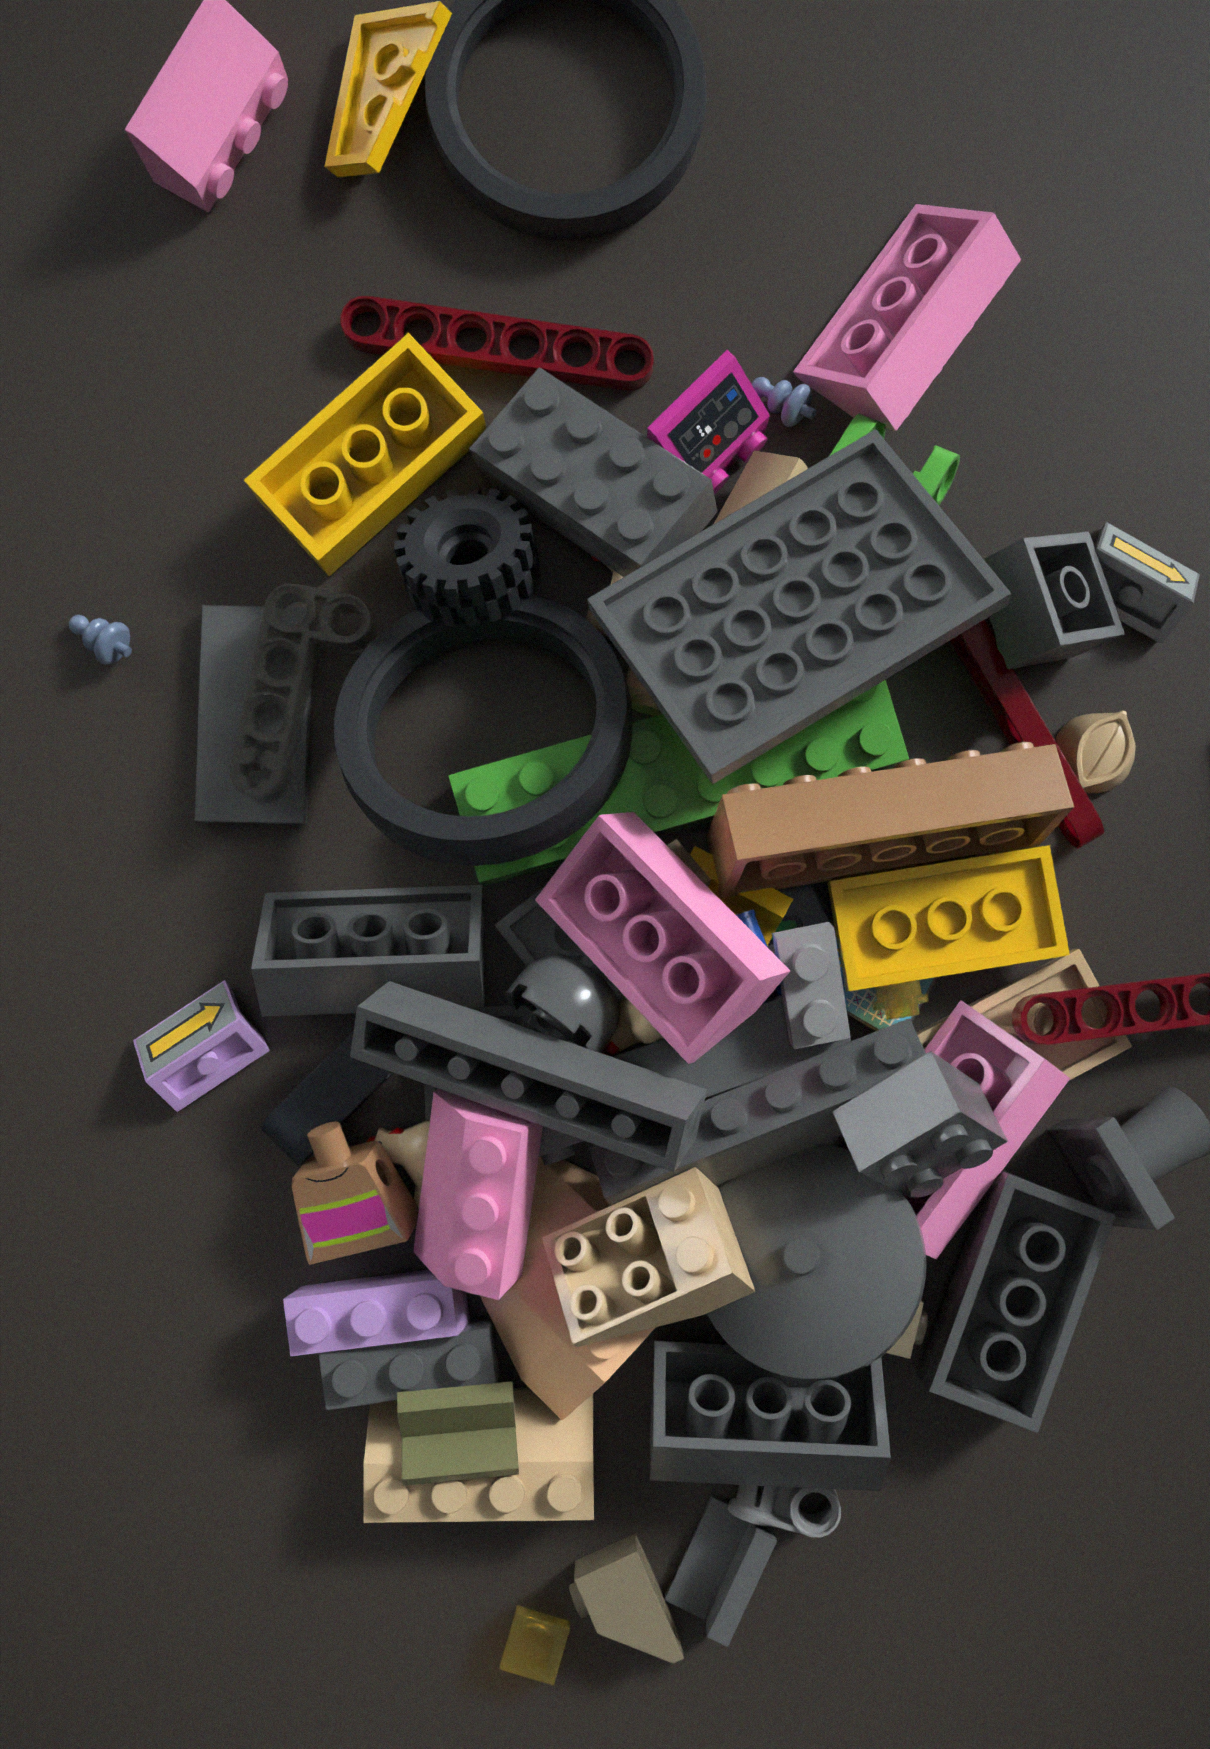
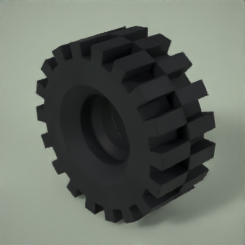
(461, 529)

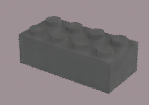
(592, 476)
(1015, 1300)
(747, 1426)

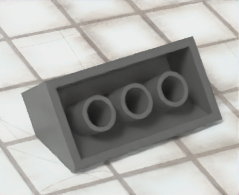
(343, 945)

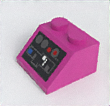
(714, 421)

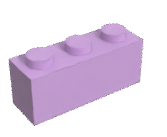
(373, 1312)

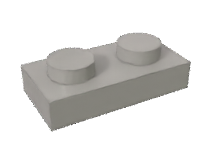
(813, 987)

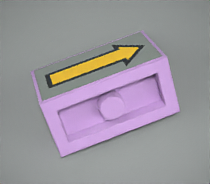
(198, 1047)

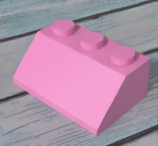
(208, 104)
(476, 1195)

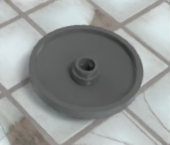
(829, 1265)

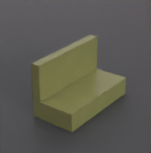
(457, 1433)

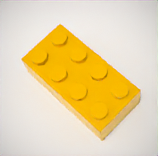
(368, 454)

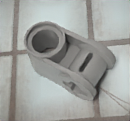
(781, 1509)

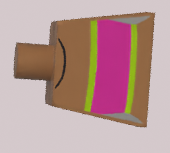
(350, 1197)

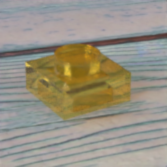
(535, 1645)

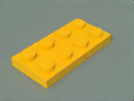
(948, 918)

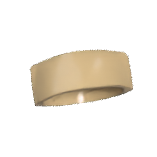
(1098, 749)

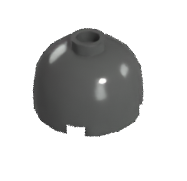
(568, 1000)

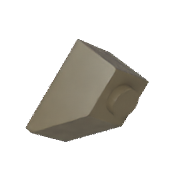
(625, 1599)

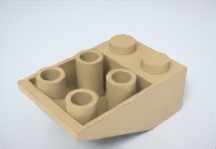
(648, 1261)

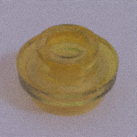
(900, 999)

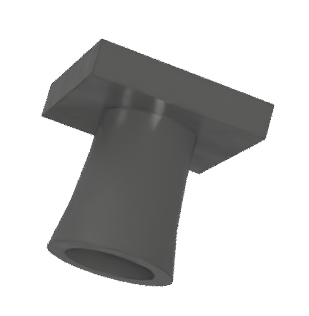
(1124, 1161)

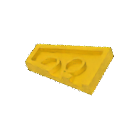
(379, 81)

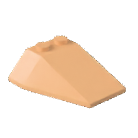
(531, 1313)

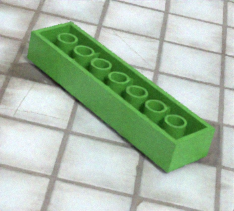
(667, 783)

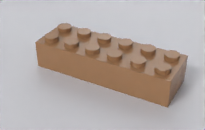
(887, 818)

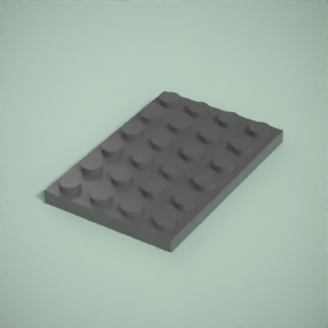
(797, 604)

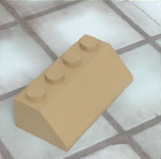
(551, 1483)

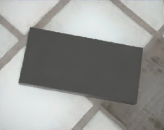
(226, 661)

